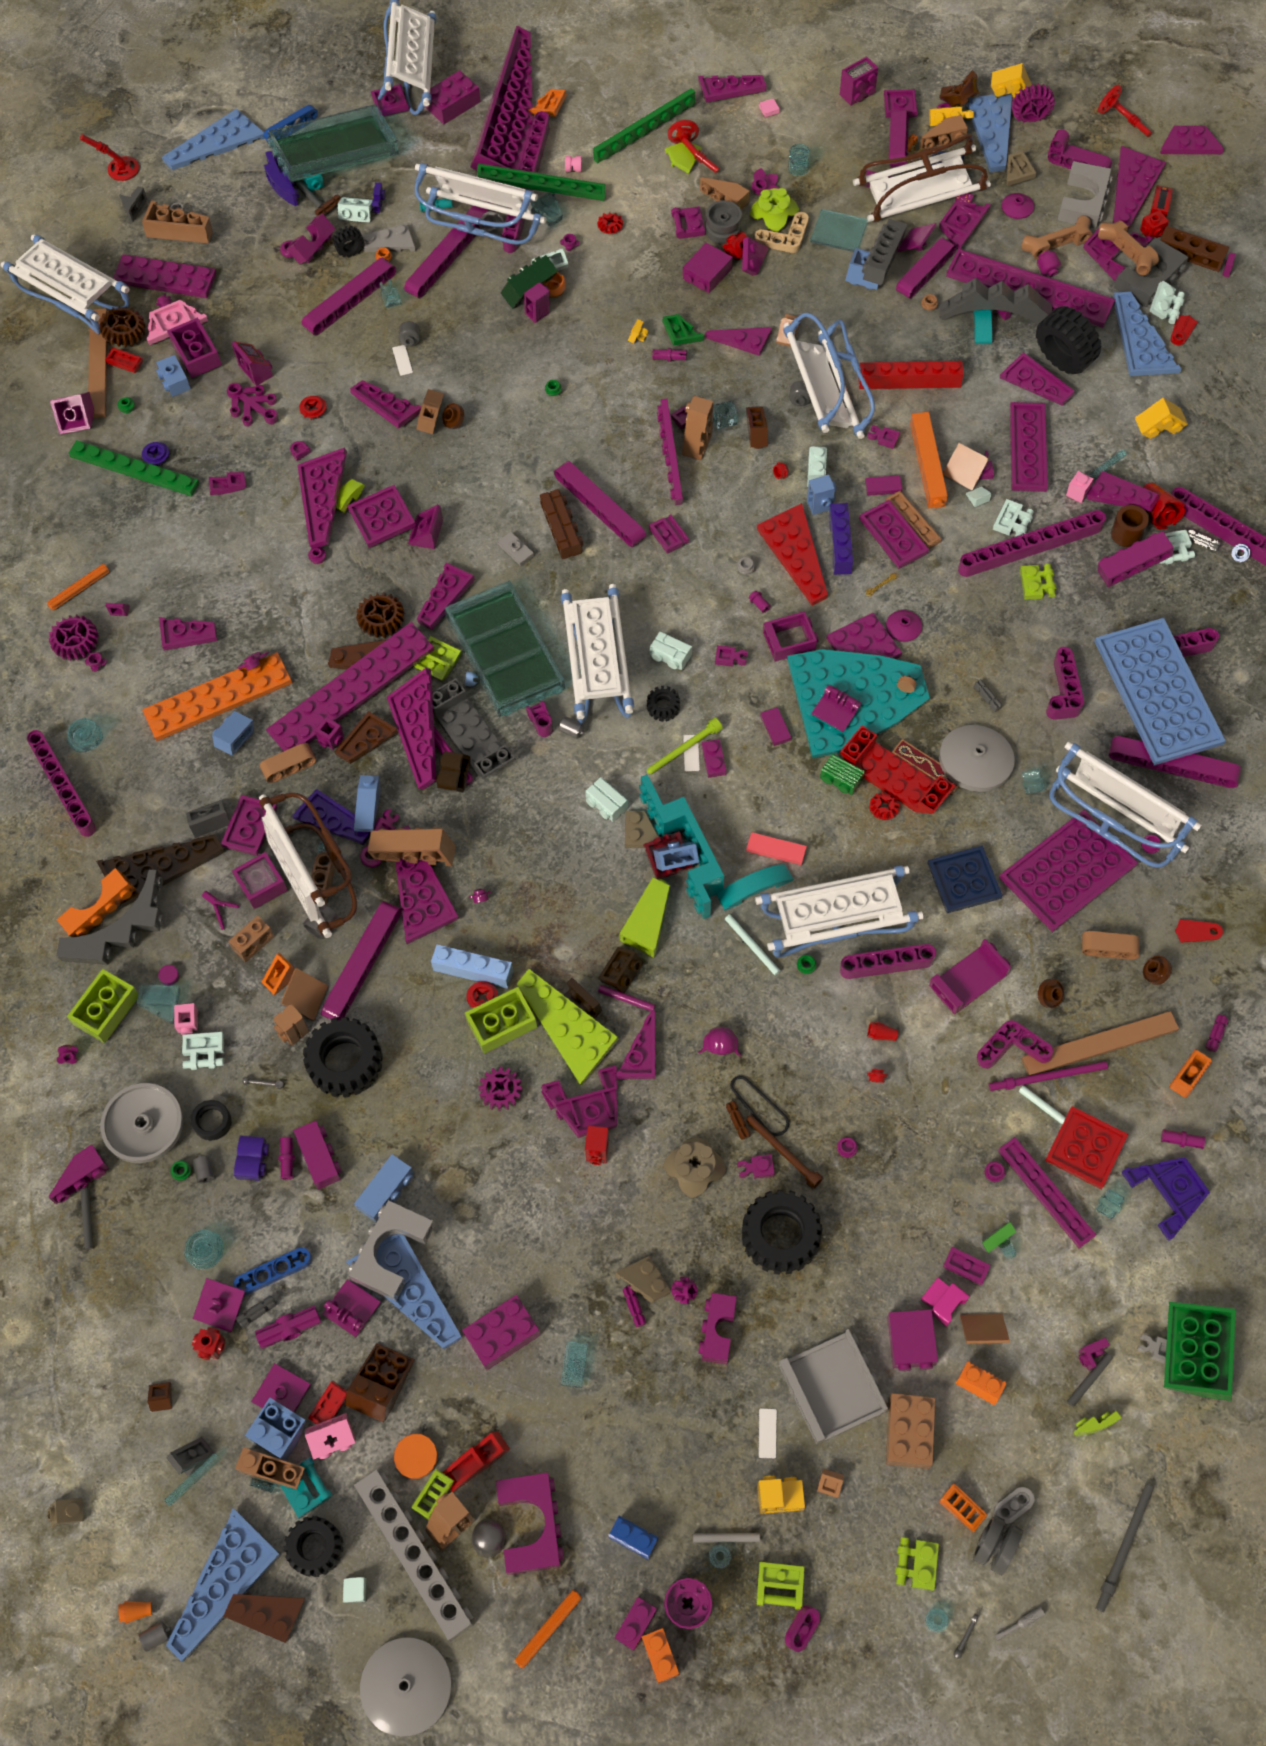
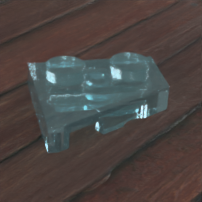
(549, 208)
(159, 1000)

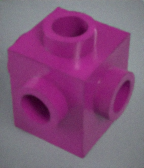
(329, 733)

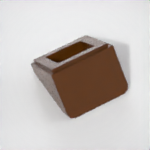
(160, 1397)

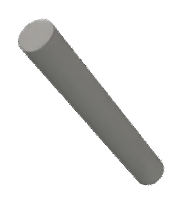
(725, 1537)

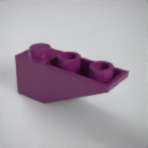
(80, 1171)

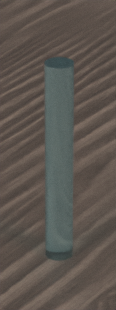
(1107, 464)
(194, 1477)

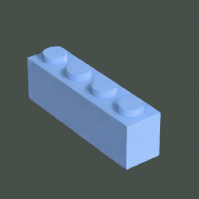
(472, 966)

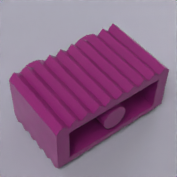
(537, 302)

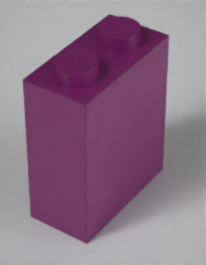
(707, 267)
(912, 1340)

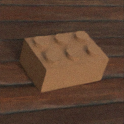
(910, 1431)

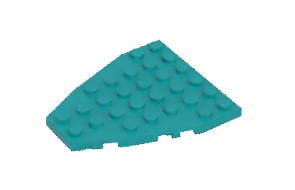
(861, 676)

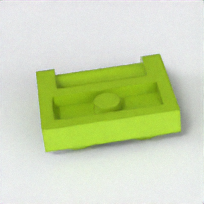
(780, 1577)

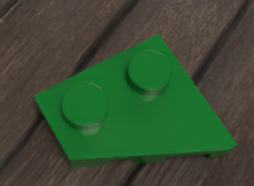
(680, 331)

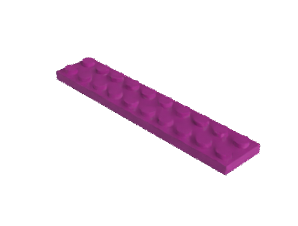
(969, 266)
(352, 687)

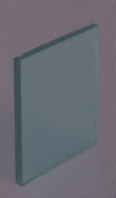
(838, 230)

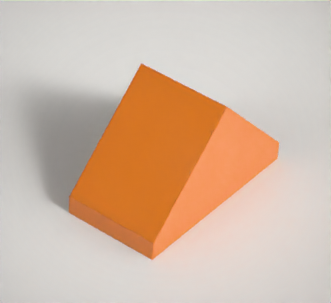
(278, 974)

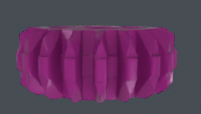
(1033, 103)
(72, 632)

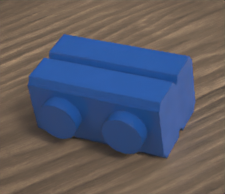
(633, 1537)

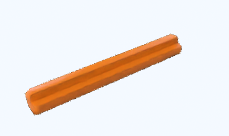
(77, 587)
(547, 1629)

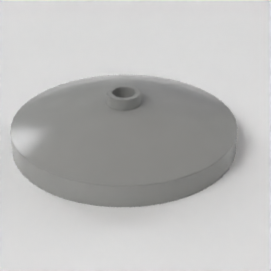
(976, 758)
(133, 1108)
(427, 1693)

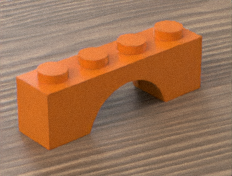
(114, 891)

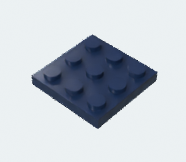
(964, 879)

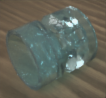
(799, 159)

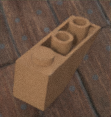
(944, 133)
(725, 191)
(430, 411)
(269, 1468)

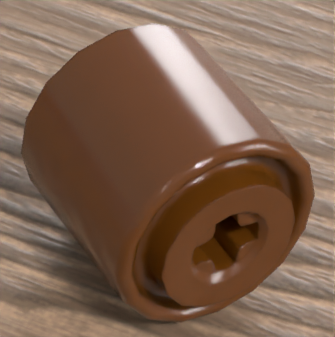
(1129, 525)

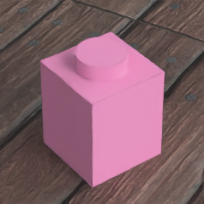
(1079, 487)

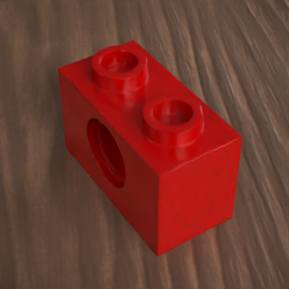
(597, 1145)

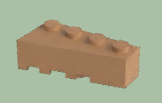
(176, 224)
(412, 845)

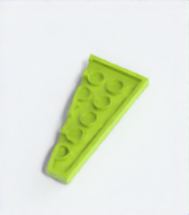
(574, 1032)

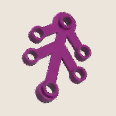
(238, 392)

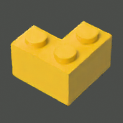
(1010, 80)
(1159, 417)
(780, 1496)

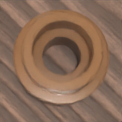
(929, 302)

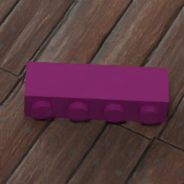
(1135, 558)

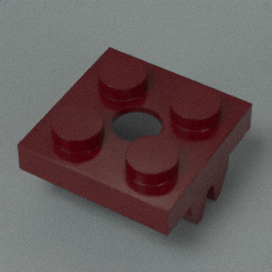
(661, 842)

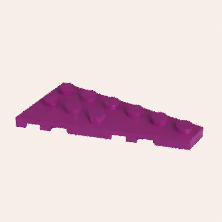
(1134, 182)
(668, 449)
(320, 489)
(414, 720)
(422, 899)

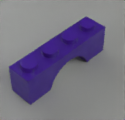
(841, 538)

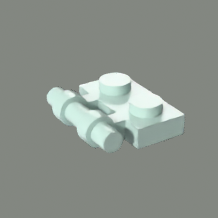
(1162, 300)
(1007, 519)
(1180, 542)
(203, 1044)

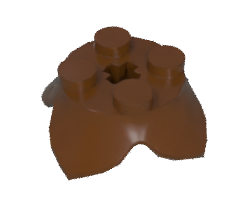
(959, 94)

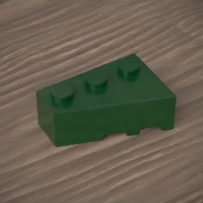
(540, 271)

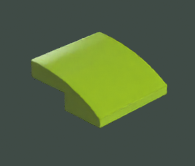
(441, 660)

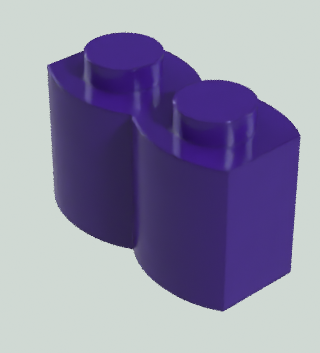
(250, 1158)

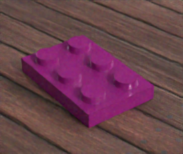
(246, 827)

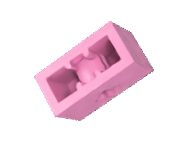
(338, 1428)

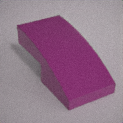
(231, 483)

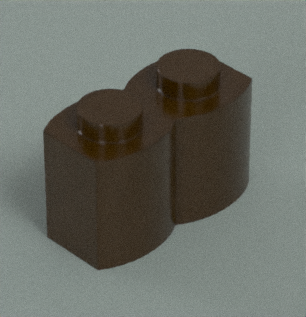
(453, 771)

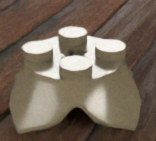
(690, 1179)

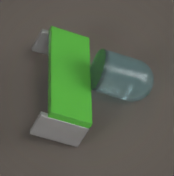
(999, 1239)

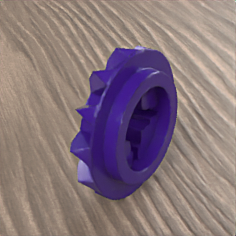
(151, 449)

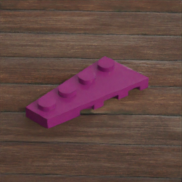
(1036, 379)
(385, 404)
(1120, 492)
(448, 590)

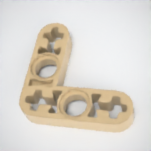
(789, 238)

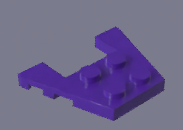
(1178, 1186)

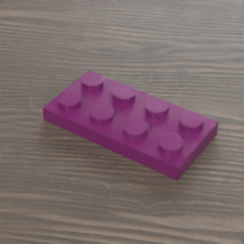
(893, 534)

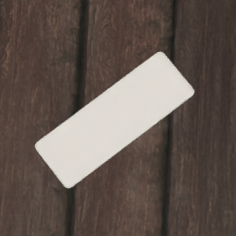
(402, 360)
(691, 756)
(767, 1433)

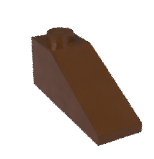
(757, 427)

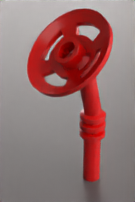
(1112, 101)
(684, 136)
(122, 163)

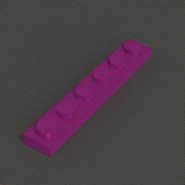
(1047, 1193)

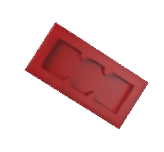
(124, 360)
(329, 1403)

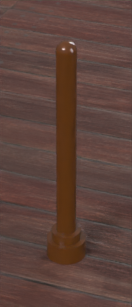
(813, 1179)

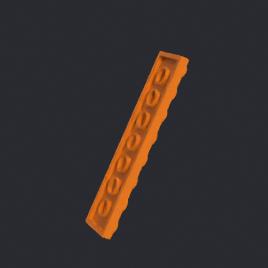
(216, 697)

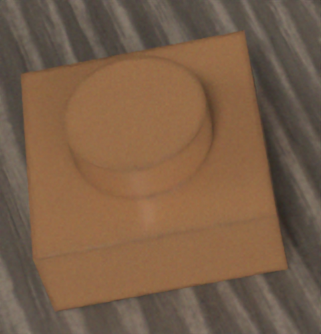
(830, 1483)

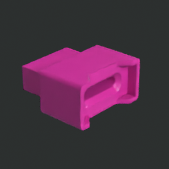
(944, 1300)

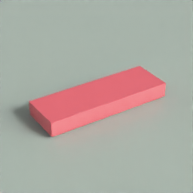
(776, 848)

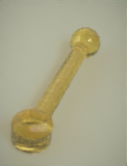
(869, 592)

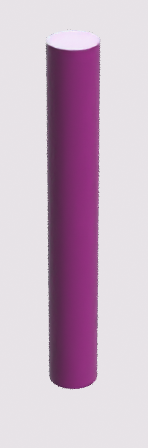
(626, 998)

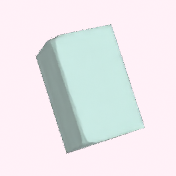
(979, 496)
(354, 1590)

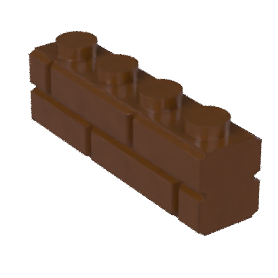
(560, 523)

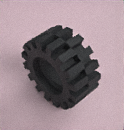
(346, 235)
(660, 694)

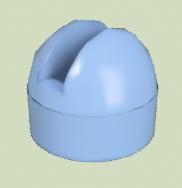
(469, 679)

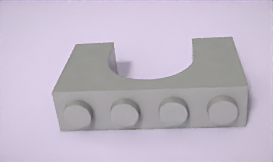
(1093, 179)
(392, 1221)

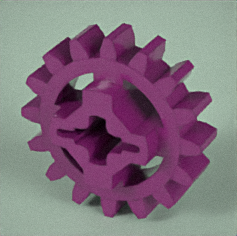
(495, 1095)

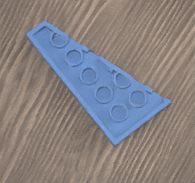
(992, 127)
(216, 139)
(1141, 342)
(418, 1297)
(231, 1569)

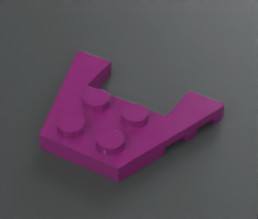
(1105, 251)
(590, 1109)

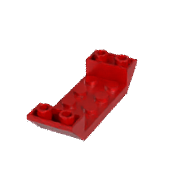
(894, 774)

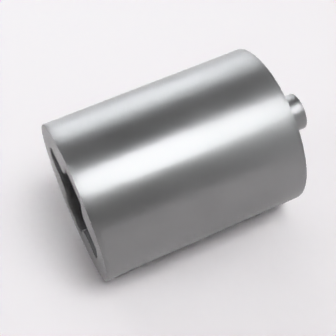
(571, 727)
(203, 1169)
(154, 1636)

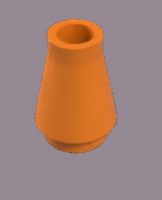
(134, 1610)

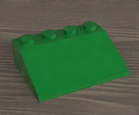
(1200, 1350)

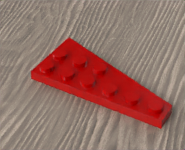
(793, 546)

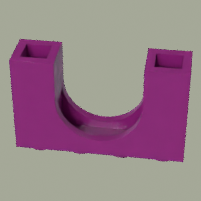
(545, 1551)

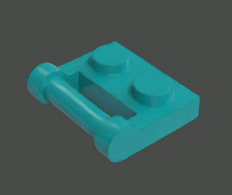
(302, 1499)

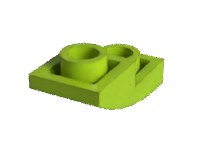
(347, 492)
(1092, 1426)

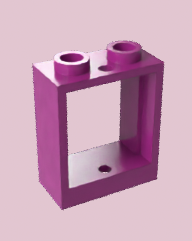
(799, 619)

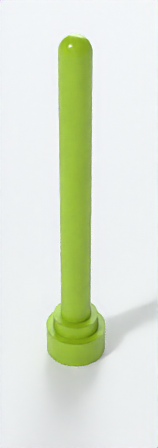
(712, 727)

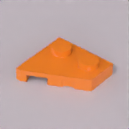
(550, 102)

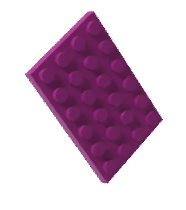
(1067, 872)

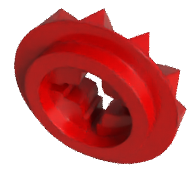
(613, 227)
(312, 401)
(882, 812)
(482, 987)

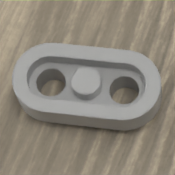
(1013, 1506)

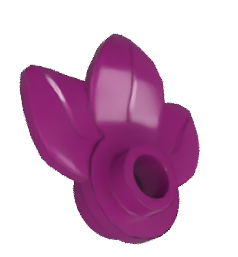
(763, 181)
(252, 660)

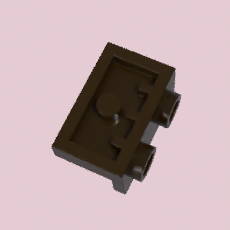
(621, 969)
(582, 999)

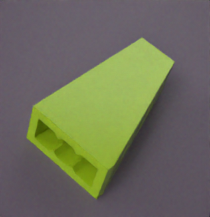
(646, 920)

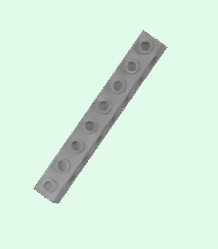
(367, 1489)

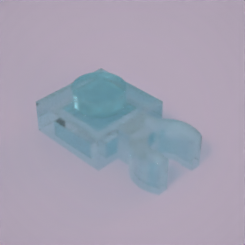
(390, 295)

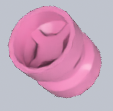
(573, 163)

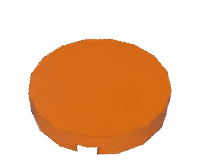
(415, 1456)

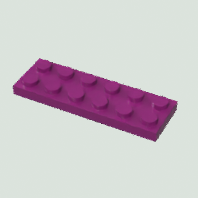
(165, 276)
(1028, 447)

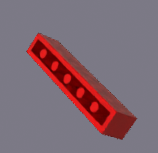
(912, 374)

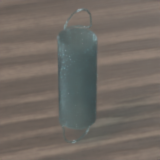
(260, 1484)

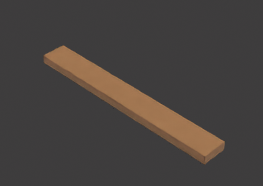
(98, 370)
(1103, 1043)

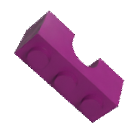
(320, 231)
(720, 1309)

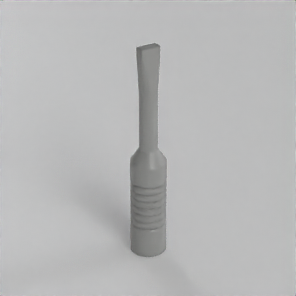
(1022, 1622)

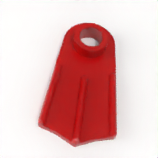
(1183, 329)
(1197, 931)

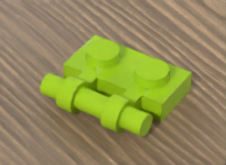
(1031, 581)
(924, 1564)

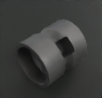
(312, 926)

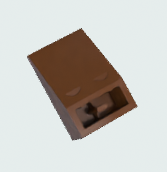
(379, 1382)

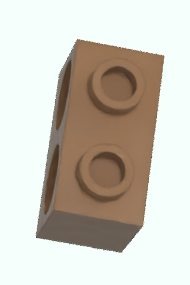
(251, 939)

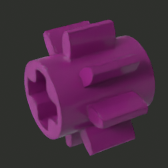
(684, 1290)

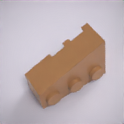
(698, 427)
(448, 1520)

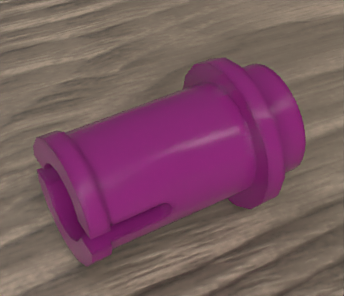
(756, 598)

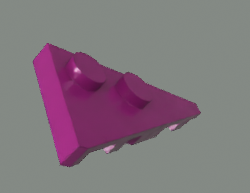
(748, 340)
(641, 1058)

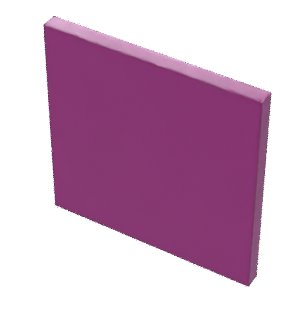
(916, 238)
(219, 1305)

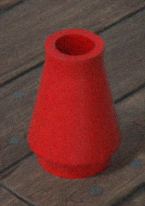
(880, 1031)

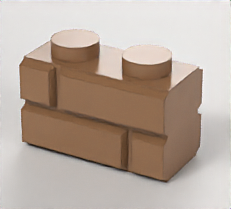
(290, 1025)

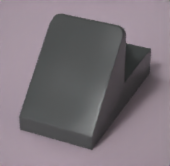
(133, 204)
(190, 1456)

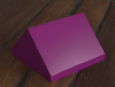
(427, 528)

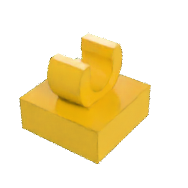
(637, 332)

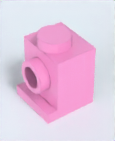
(185, 1013)

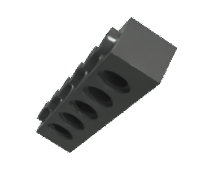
(884, 251)

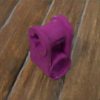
(539, 716)

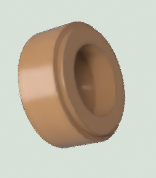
(906, 684)

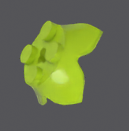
(774, 208)

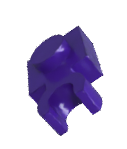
(379, 195)

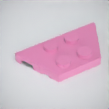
(170, 317)

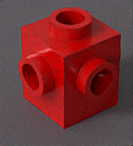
(1154, 224)
(734, 245)
(213, 1348)

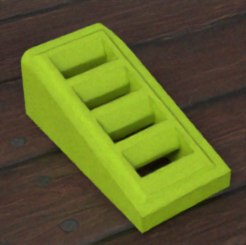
(416, 1507)

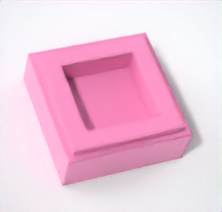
(769, 107)

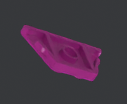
(1191, 141)
(962, 221)

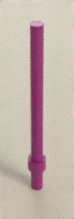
(1010, 1083)

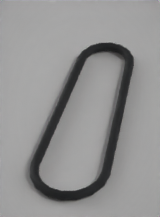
(768, 1100)

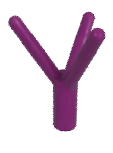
(215, 902)

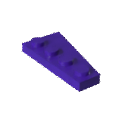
(334, 816)

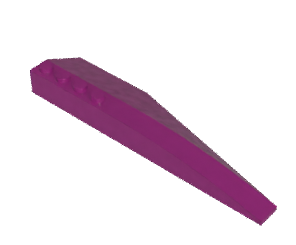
(508, 117)

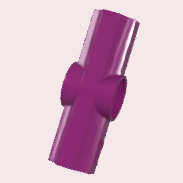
(288, 1327)

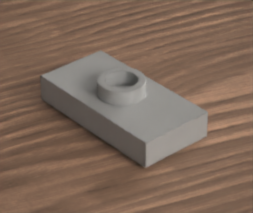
(515, 548)

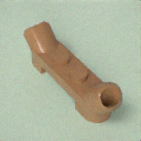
(1077, 233)
(1117, 233)

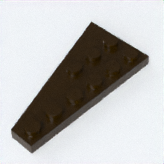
(168, 861)

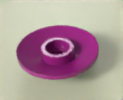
(1017, 206)
(901, 631)

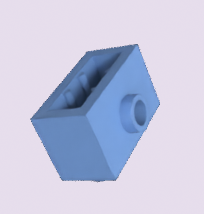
(173, 376)
(820, 494)
(233, 733)
(676, 855)

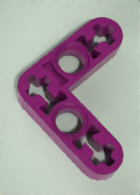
(1016, 1039)

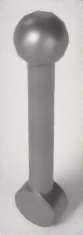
(279, 1084)
(958, 1653)

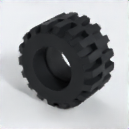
(297, 1537)

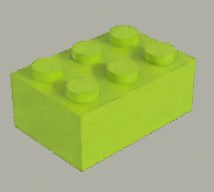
(103, 1006)
(501, 1020)

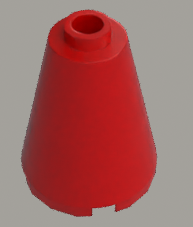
(1168, 508)

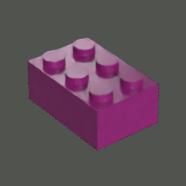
(453, 97)
(194, 347)
(501, 1332)

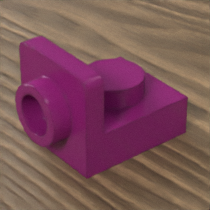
(1095, 1349)

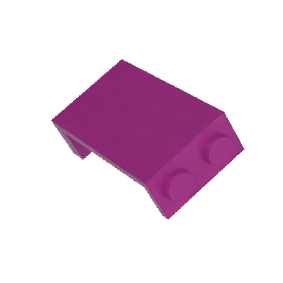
(971, 977)

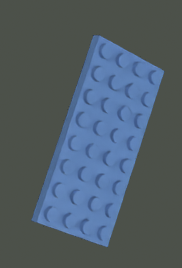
(1159, 691)

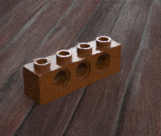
(1198, 249)

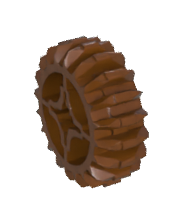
(122, 321)
(386, 606)

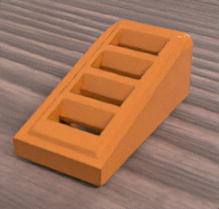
(944, 1501)

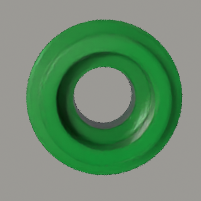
(553, 388)
(126, 405)
(806, 959)
(177, 1166)

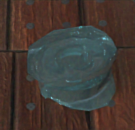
(84, 735)
(204, 1249)

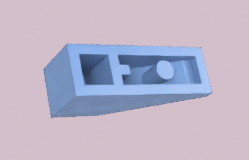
(367, 803)

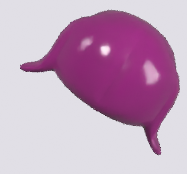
(720, 1041)

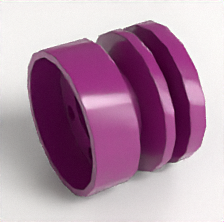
(701, 1603)

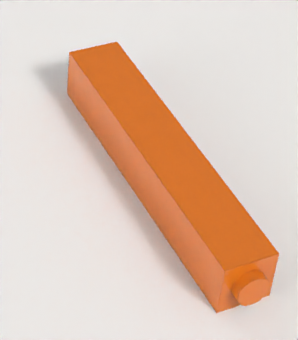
(928, 460)

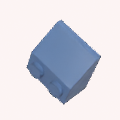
(855, 274)

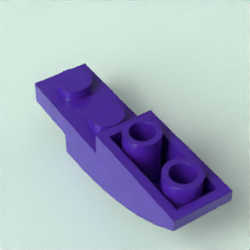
(278, 181)

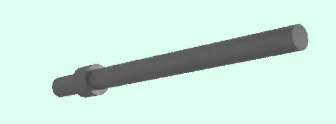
(1108, 1588)

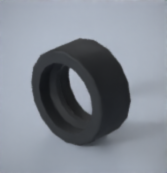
(203, 1107)

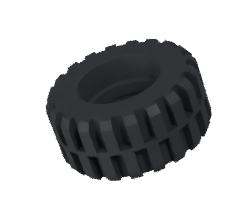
(1068, 340)
(334, 1034)
(781, 1259)

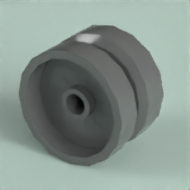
(723, 220)
(994, 1543)

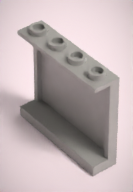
(833, 1387)

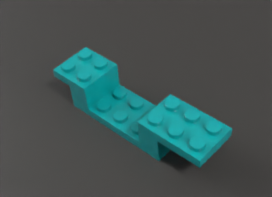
(677, 817)

